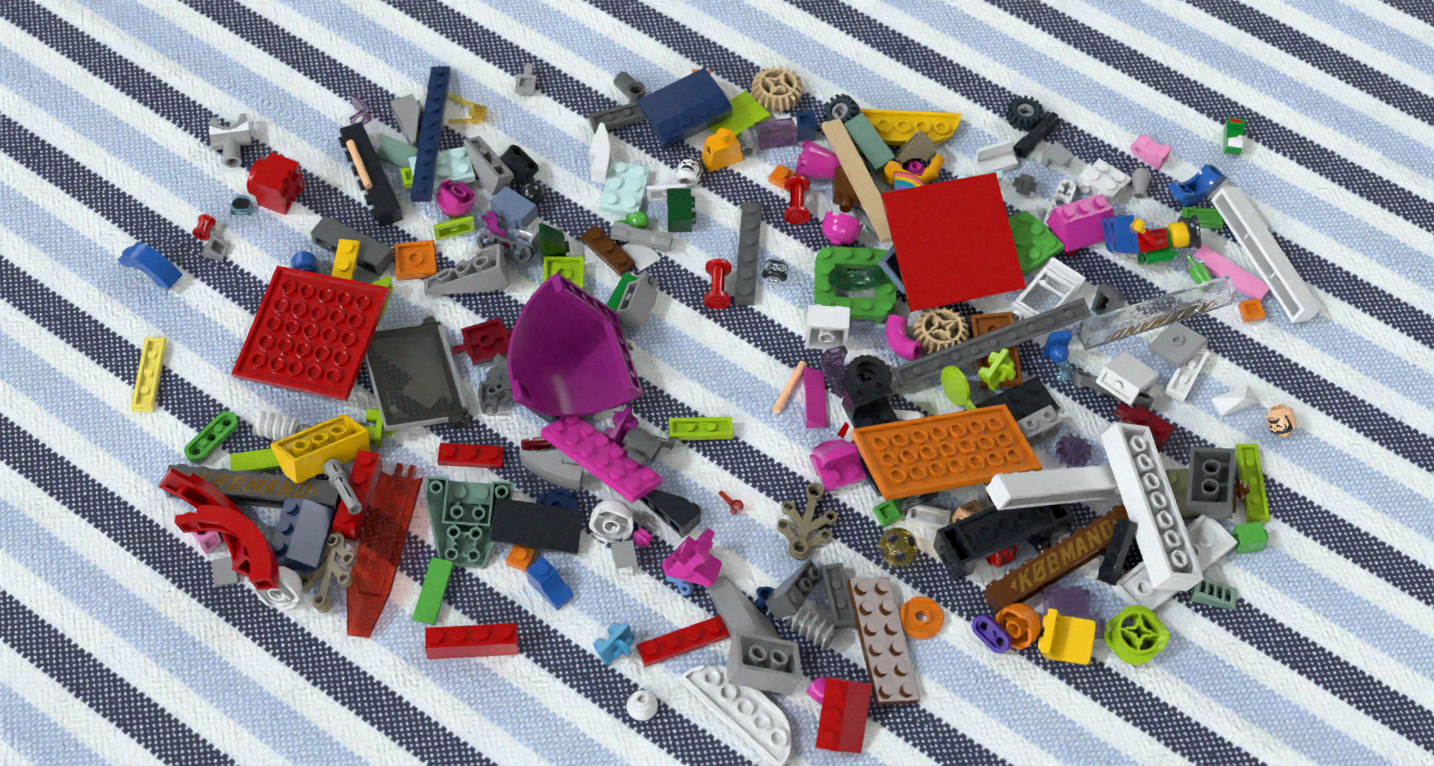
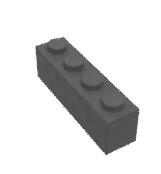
(372, 254)

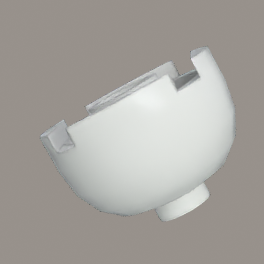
(611, 521)
(288, 593)

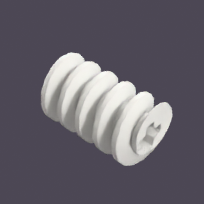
(274, 428)

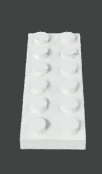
(1209, 544)

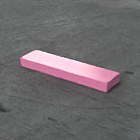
(1242, 280)

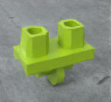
(1000, 369)
(376, 433)

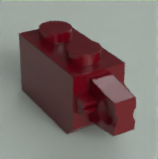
(1160, 430)

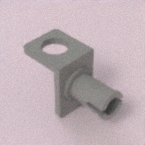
(533, 235)

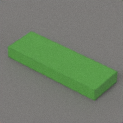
(433, 591)

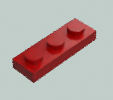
(470, 455)

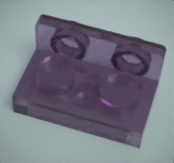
(776, 133)

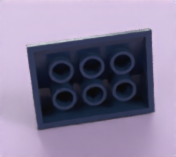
(685, 108)

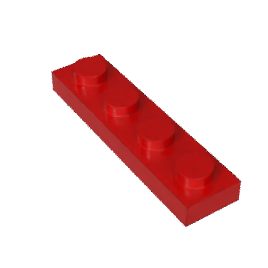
(682, 641)

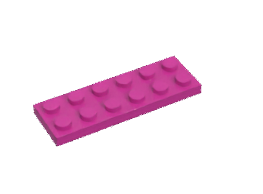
(601, 457)

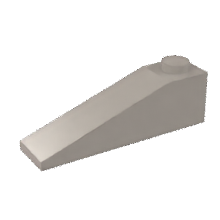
(738, 611)

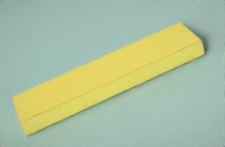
(149, 374)

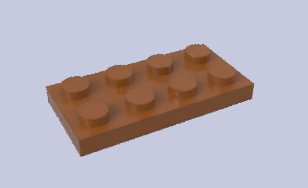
(990, 322)

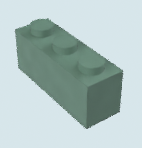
(869, 144)

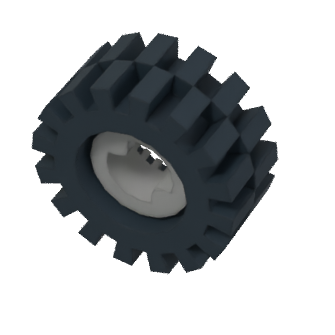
(841, 102)
(1018, 106)

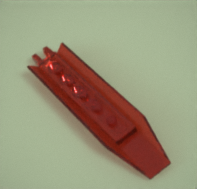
(381, 549)

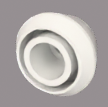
(642, 705)

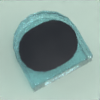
(241, 205)

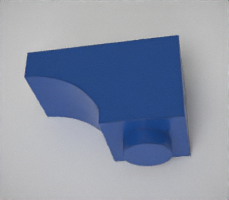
(549, 583)

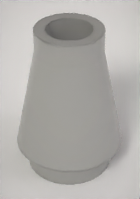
(748, 144)
(1140, 180)

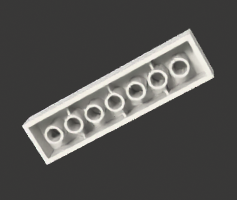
(1153, 506)

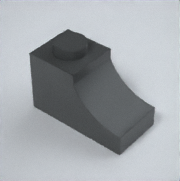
(1107, 299)

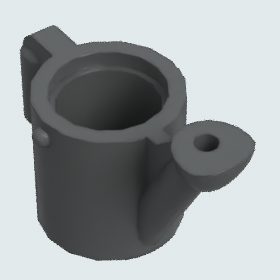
(644, 447)

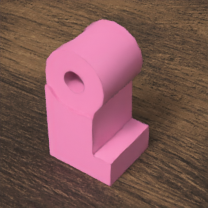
(1150, 151)
(207, 539)

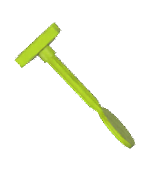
(956, 387)

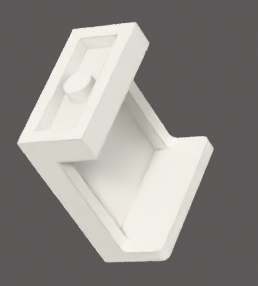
(1126, 377)

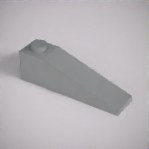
(480, 274)

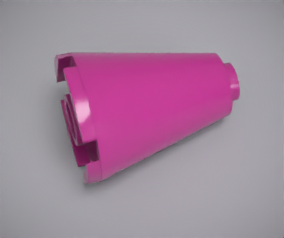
(816, 161)

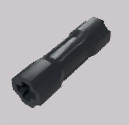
(1028, 143)

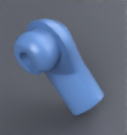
(685, 587)

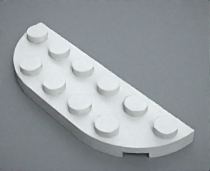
(743, 710)

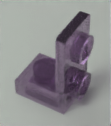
(833, 368)

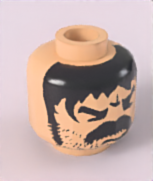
(1281, 420)

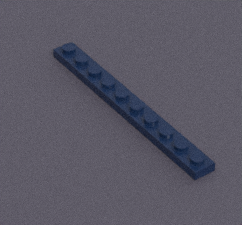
(430, 134)

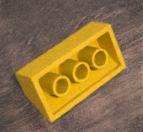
(308, 450)

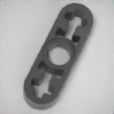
(521, 247)

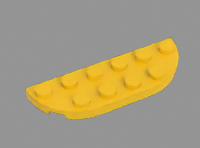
(899, 126)

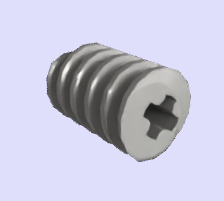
(812, 627)

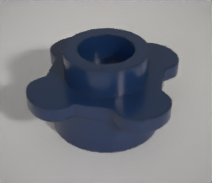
(762, 592)

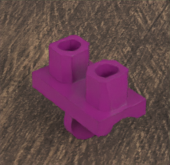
(623, 423)

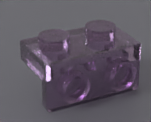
(1069, 602)

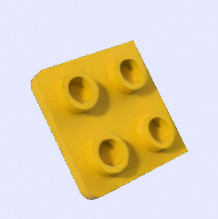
(1067, 638)

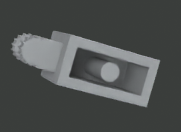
(638, 301)

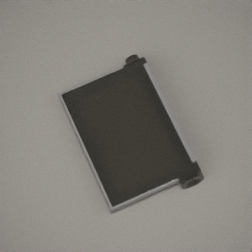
(415, 377)

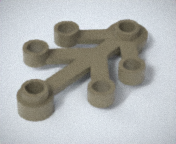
(806, 524)
(335, 545)

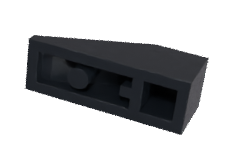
(673, 510)

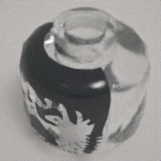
(775, 272)

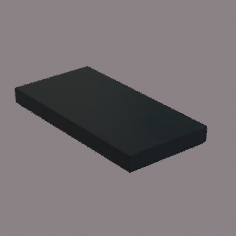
(536, 526)

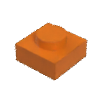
(779, 176)
(1251, 310)
(520, 557)

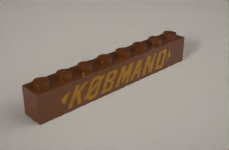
(1054, 562)

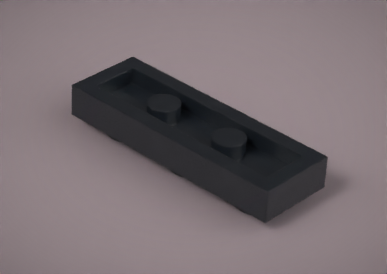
(1116, 551)

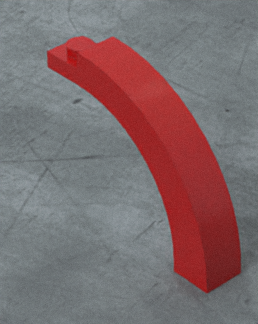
(200, 492)
(262, 558)

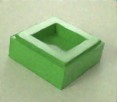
(887, 513)

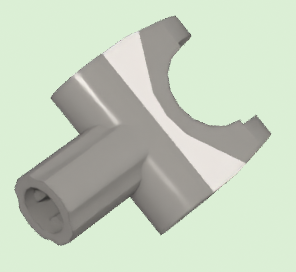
(230, 139)

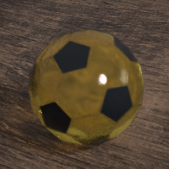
(897, 546)

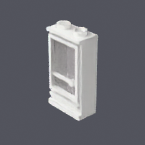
(1049, 289)

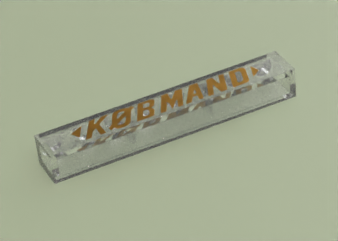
(1156, 312)

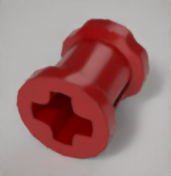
(204, 227)

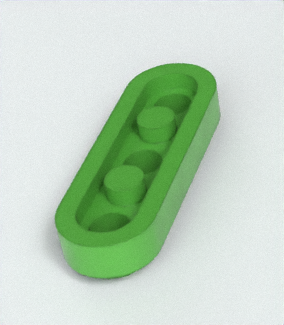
(215, 429)

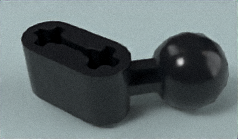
(524, 169)

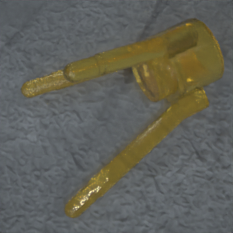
(476, 111)

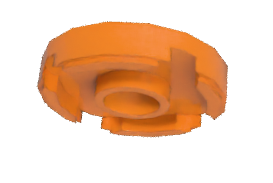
(917, 629)

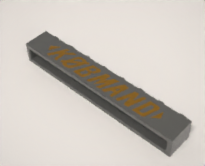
(264, 488)

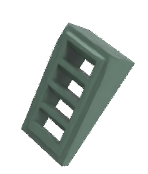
(1205, 598)

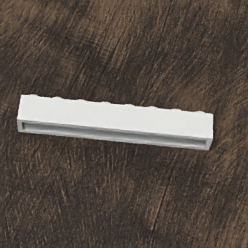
(1266, 254)
(1053, 487)

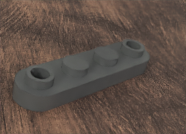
(1084, 379)

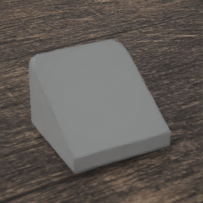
(215, 248)
(223, 572)

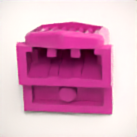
(837, 464)
(693, 561)

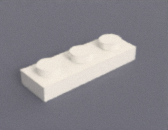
(1185, 376)

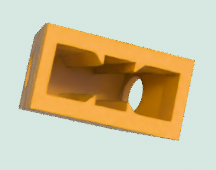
(721, 150)

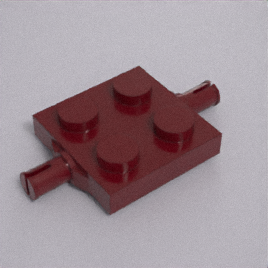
(484, 341)

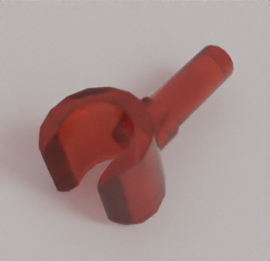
(731, 503)

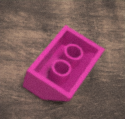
(1080, 222)

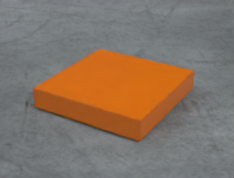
(415, 260)

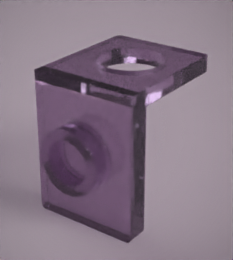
(362, 108)

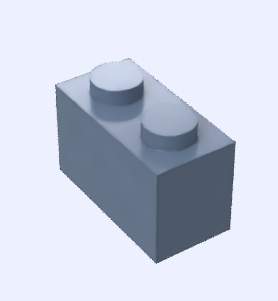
(513, 208)

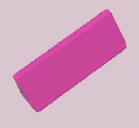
(814, 398)

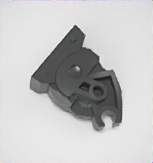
(496, 388)

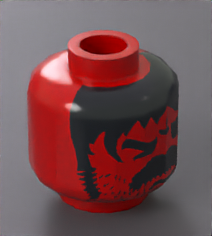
(1003, 558)

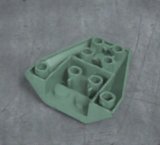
(463, 518)

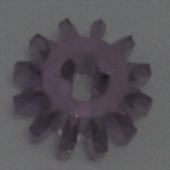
(1073, 450)

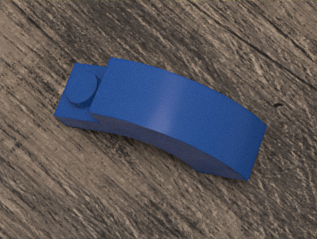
(1198, 186)
(151, 263)

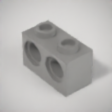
(1040, 425)

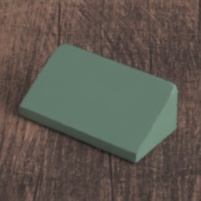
(396, 152)

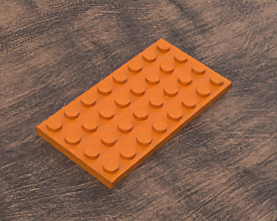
(944, 451)

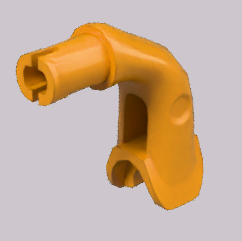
(930, 173)

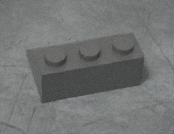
(1211, 481)

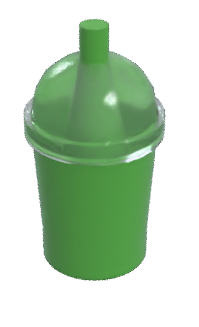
(1197, 270)

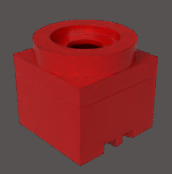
(275, 182)

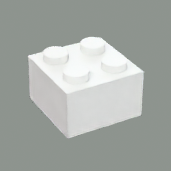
(827, 326)

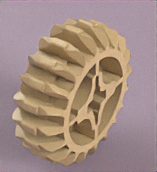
(777, 88)
(943, 324)

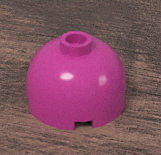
(454, 198)
(841, 228)

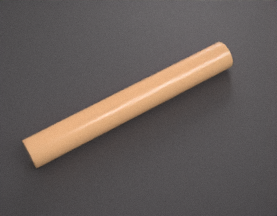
(359, 164)
(789, 387)

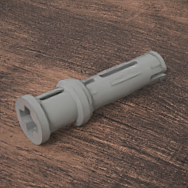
(339, 480)

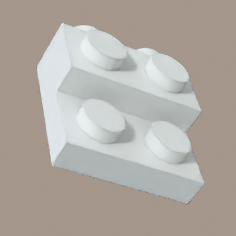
(1103, 179)

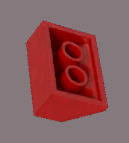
(843, 715)

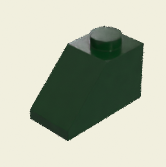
(552, 242)

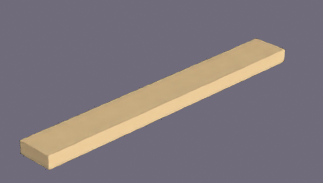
(858, 176)

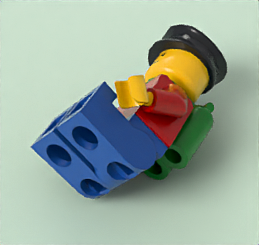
(1151, 244)

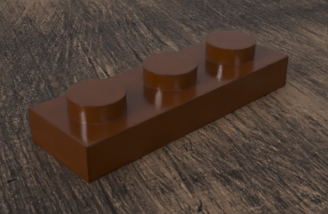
(607, 250)

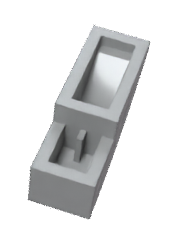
(553, 469)

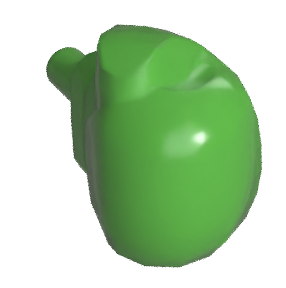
(637, 219)

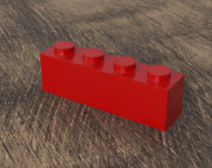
(363, 483)
(471, 641)

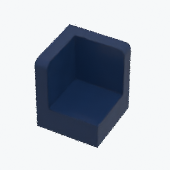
(806, 126)

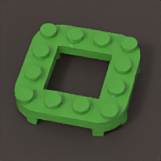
(855, 258)

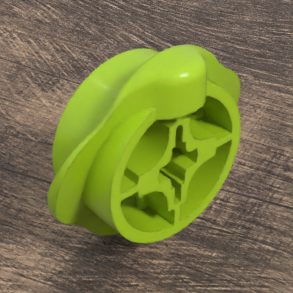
(1155, 633)

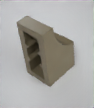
(917, 146)

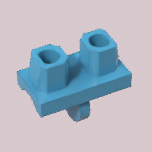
(617, 644)

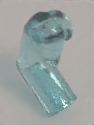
(1066, 371)

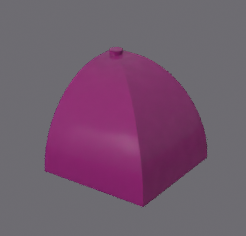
(569, 353)

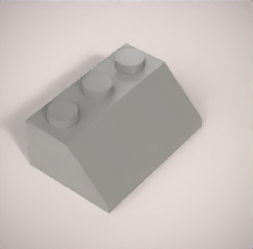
(764, 663)

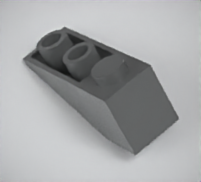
(794, 591)

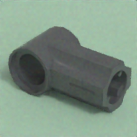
(629, 87)

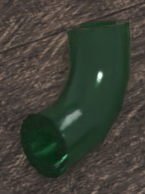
(856, 280)

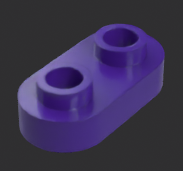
(992, 635)

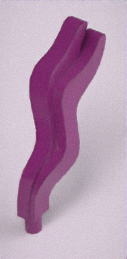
(492, 226)

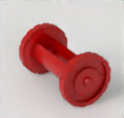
(796, 213)
(718, 269)

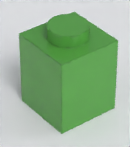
(1250, 537)

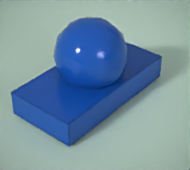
(1057, 346)

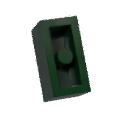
(680, 210)

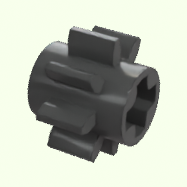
(1025, 184)

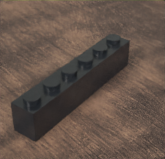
(380, 196)

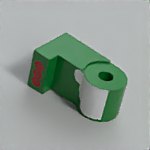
(1233, 135)

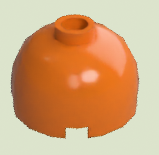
(1021, 623)

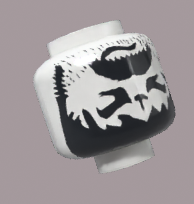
(688, 171)

